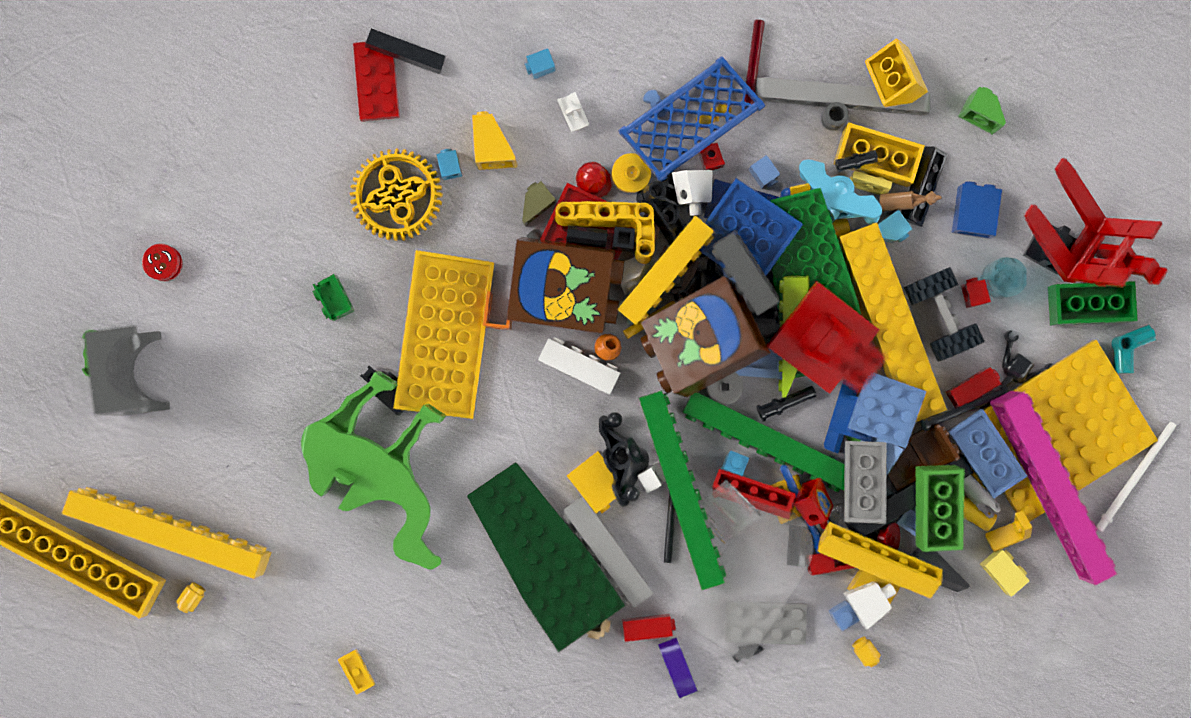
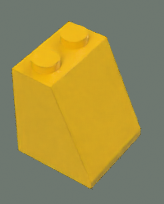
(490, 144)

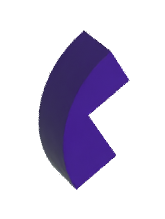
(677, 667)

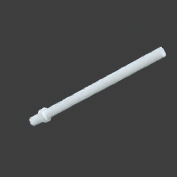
(1107, 517)

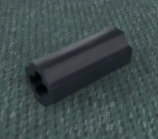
(586, 236)

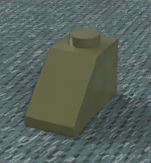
(536, 202)

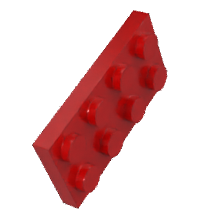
(375, 84)

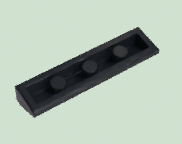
(405, 51)
(925, 182)

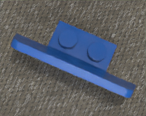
(841, 418)

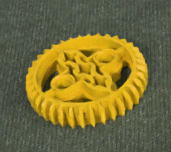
(387, 195)

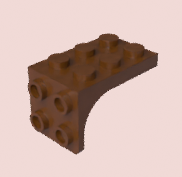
(923, 449)

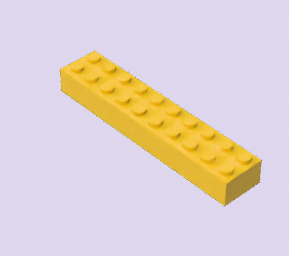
(887, 309)
(166, 532)
(77, 558)

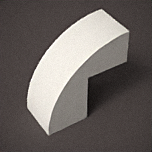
(652, 477)

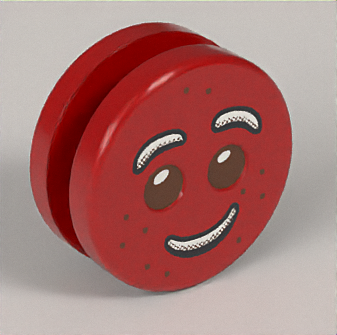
(162, 262)

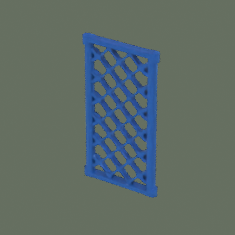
(679, 94)

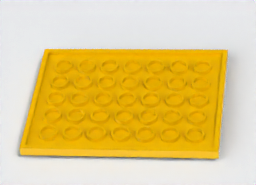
(1088, 420)

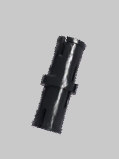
(856, 161)

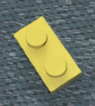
(870, 183)

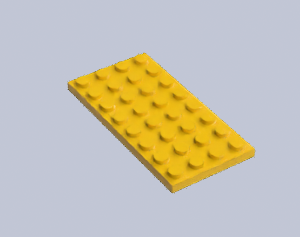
(443, 334)

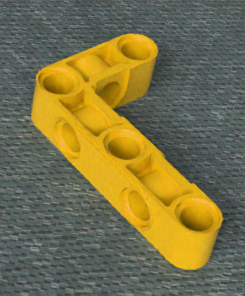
(620, 215)

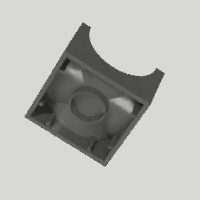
(111, 371)

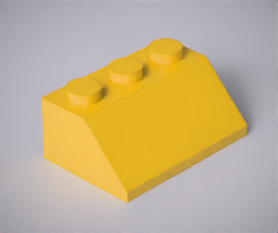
(896, 75)

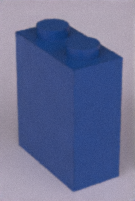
(977, 210)

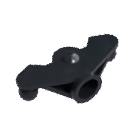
(622, 459)

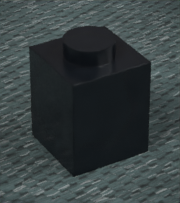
(623, 239)

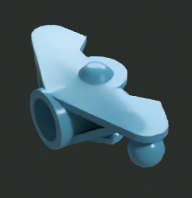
(840, 194)

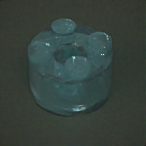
(1015, 277)

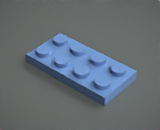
(987, 453)

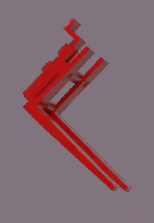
(1079, 264)

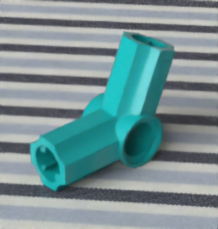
(1125, 356)

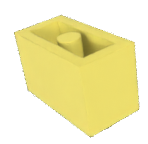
(1005, 572)

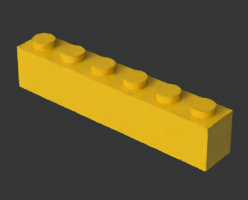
(665, 270)
(880, 560)

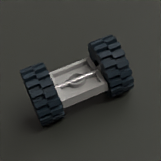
(957, 340)

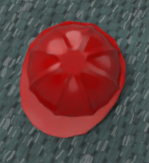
(594, 179)

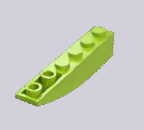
(793, 290)

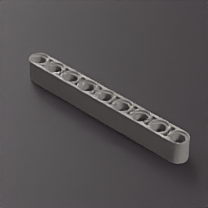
(826, 93)

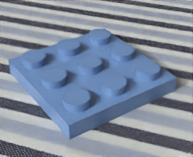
(887, 410)

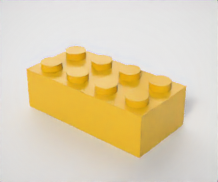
(896, 156)

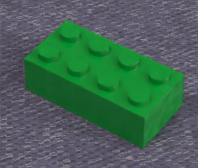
(1092, 304)

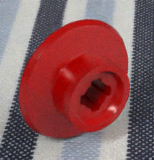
(890, 536)

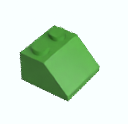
(983, 110)

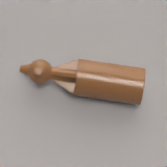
(906, 200)

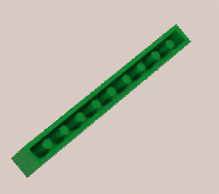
(765, 440)
(681, 489)

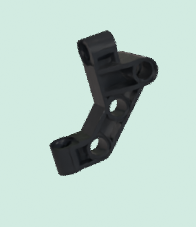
(664, 201)

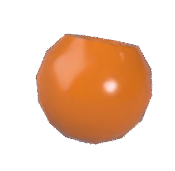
(608, 347)

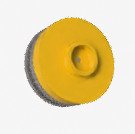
(630, 174)

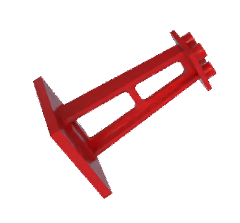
(828, 341)

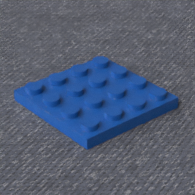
(757, 220)

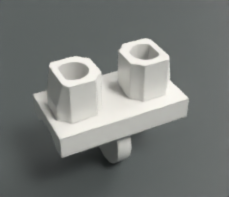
(573, 112)

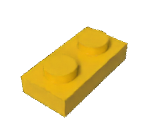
(356, 671)

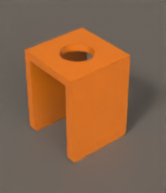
(487, 316)

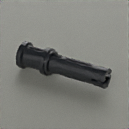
(777, 406)

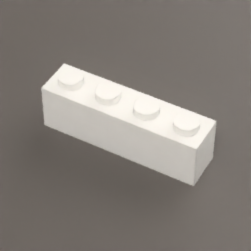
(579, 366)

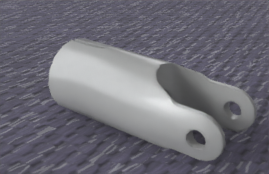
(980, 496)

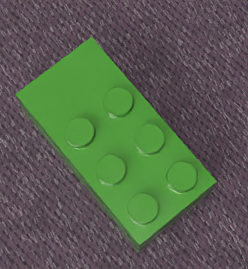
(939, 507)

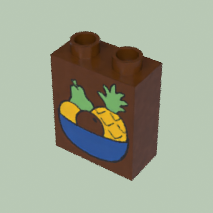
(564, 285)
(703, 338)

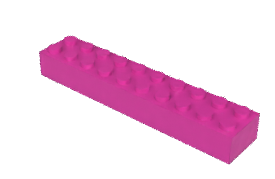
(1053, 487)

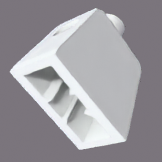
(693, 188)
(870, 602)

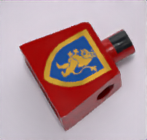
(814, 503)

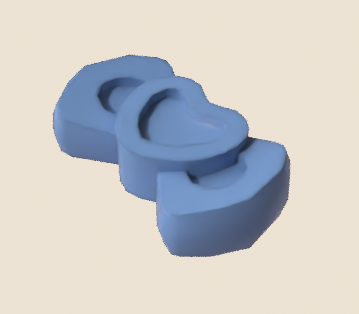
(653, 99)

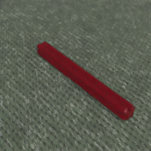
(754, 57)

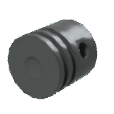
(834, 116)

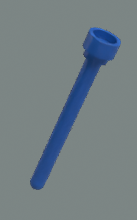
(794, 489)

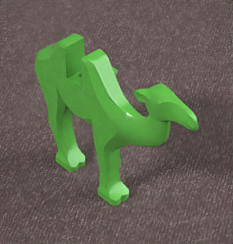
(375, 471)

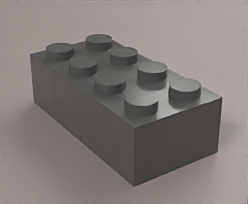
(746, 272)

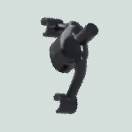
(701, 278)
(1019, 366)

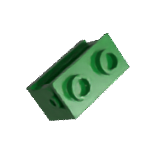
(333, 298)

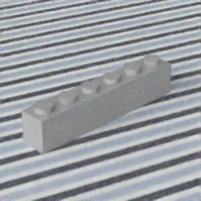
(608, 552)

